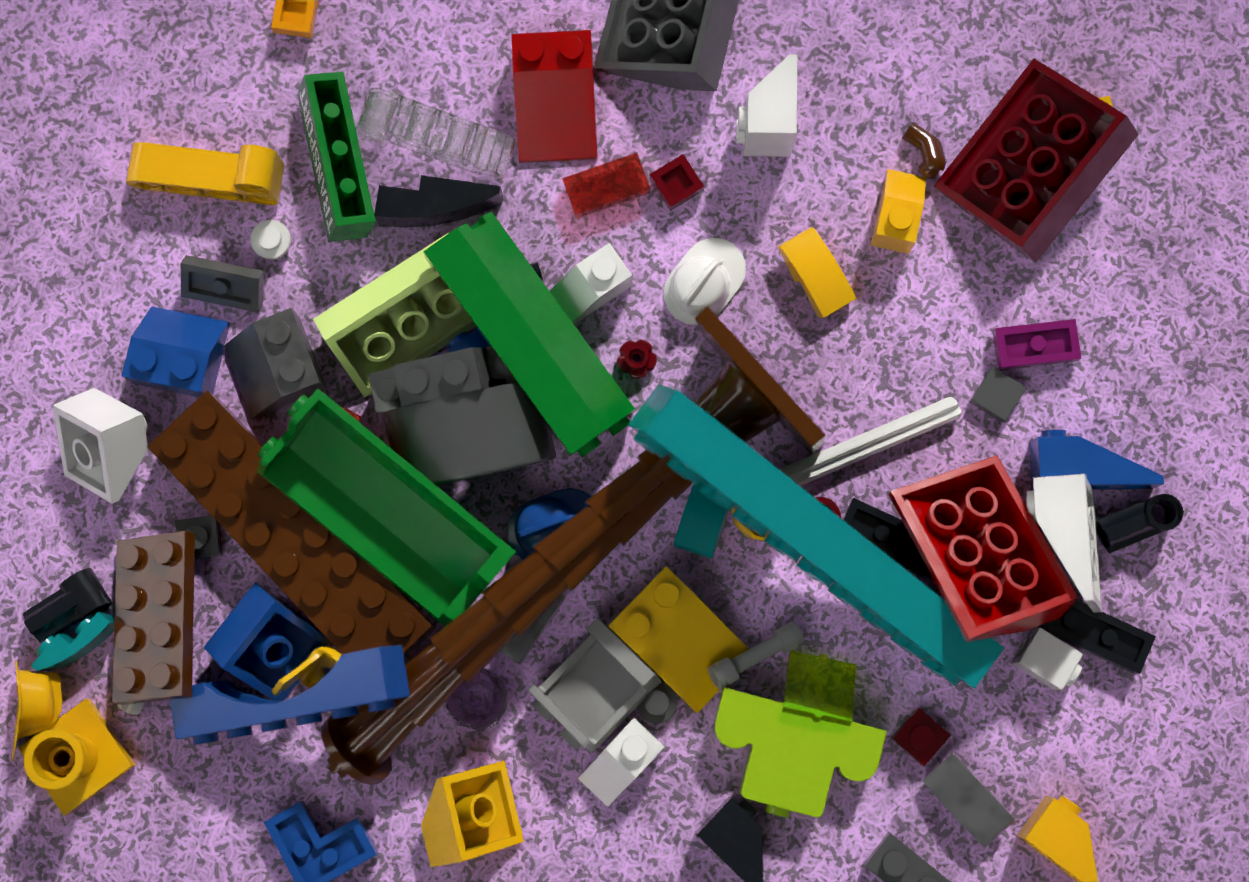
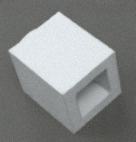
(1048, 660)

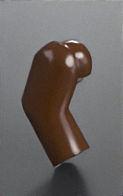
(930, 148)

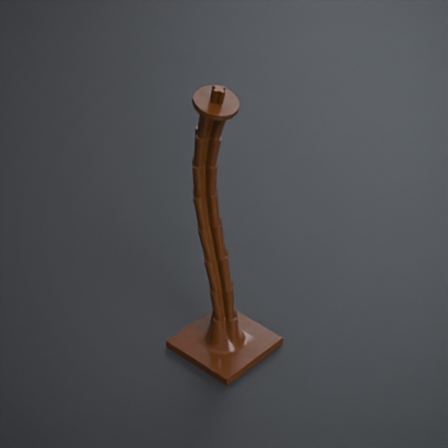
(739, 398)

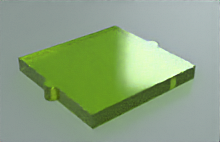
(819, 688)

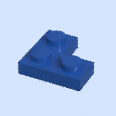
(318, 857)

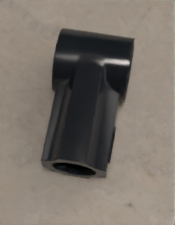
(1137, 522)
(76, 599)

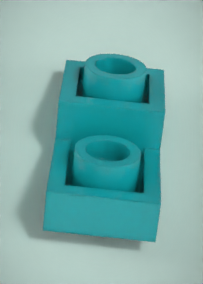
(700, 524)
(64, 649)

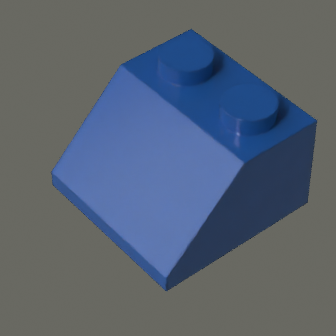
(176, 352)
(264, 641)

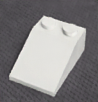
(1067, 517)

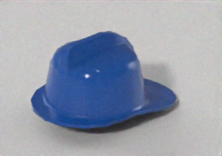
(541, 517)

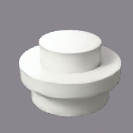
(270, 239)

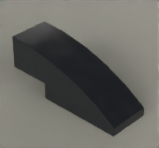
(435, 203)

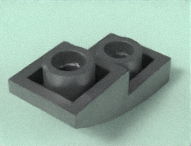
(969, 800)

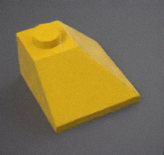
(470, 815)

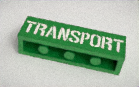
(336, 156)

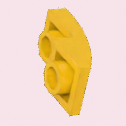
(817, 271)

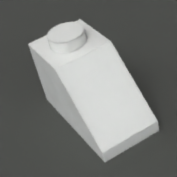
(592, 283)
(621, 762)

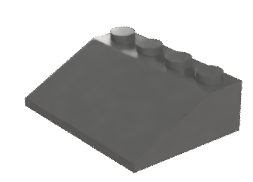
(667, 41)

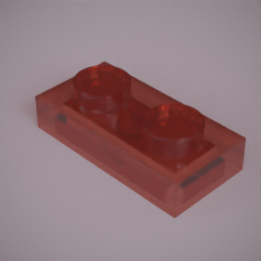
(606, 185)

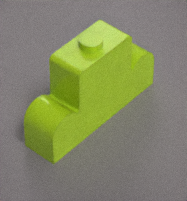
(791, 754)

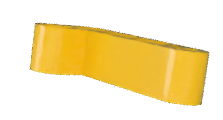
(249, 176)

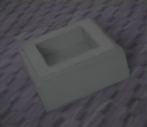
(998, 394)

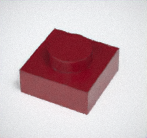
(676, 182)
(920, 736)

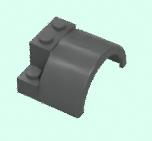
(453, 420)

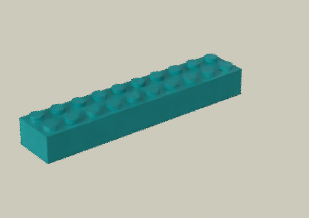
(809, 531)

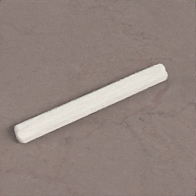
(873, 441)

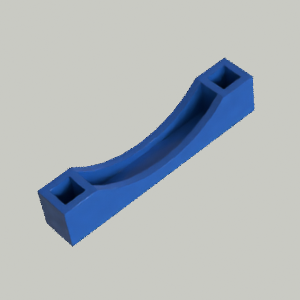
(356, 679)

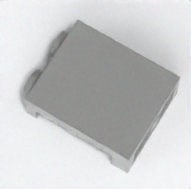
(594, 688)

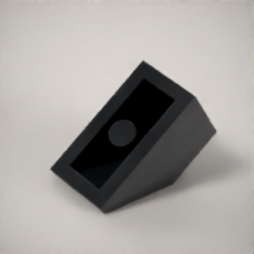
(736, 838)

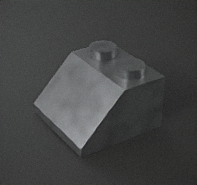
(274, 363)

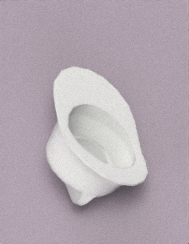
(704, 278)

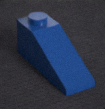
(1071, 455)

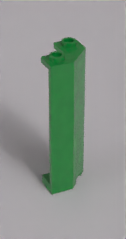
(531, 333)
(382, 508)

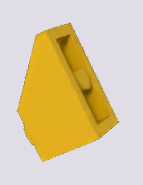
(899, 211)
(1062, 837)

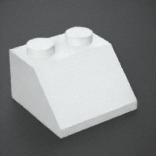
(770, 115)
(100, 442)

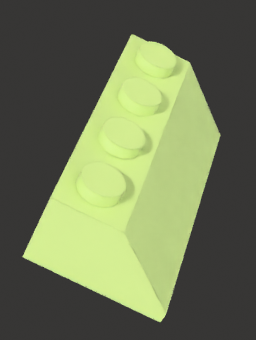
(393, 320)

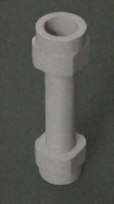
(784, 638)

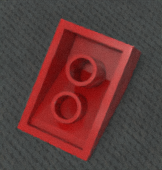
(554, 96)

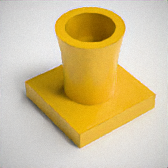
(94, 754)

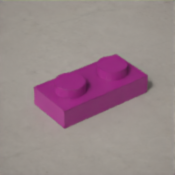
(1036, 344)

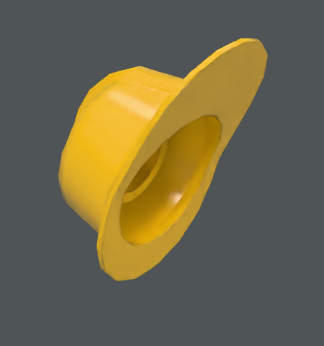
(37, 703)

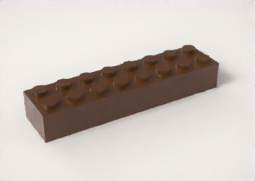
(319, 573)

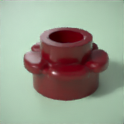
(628, 365)

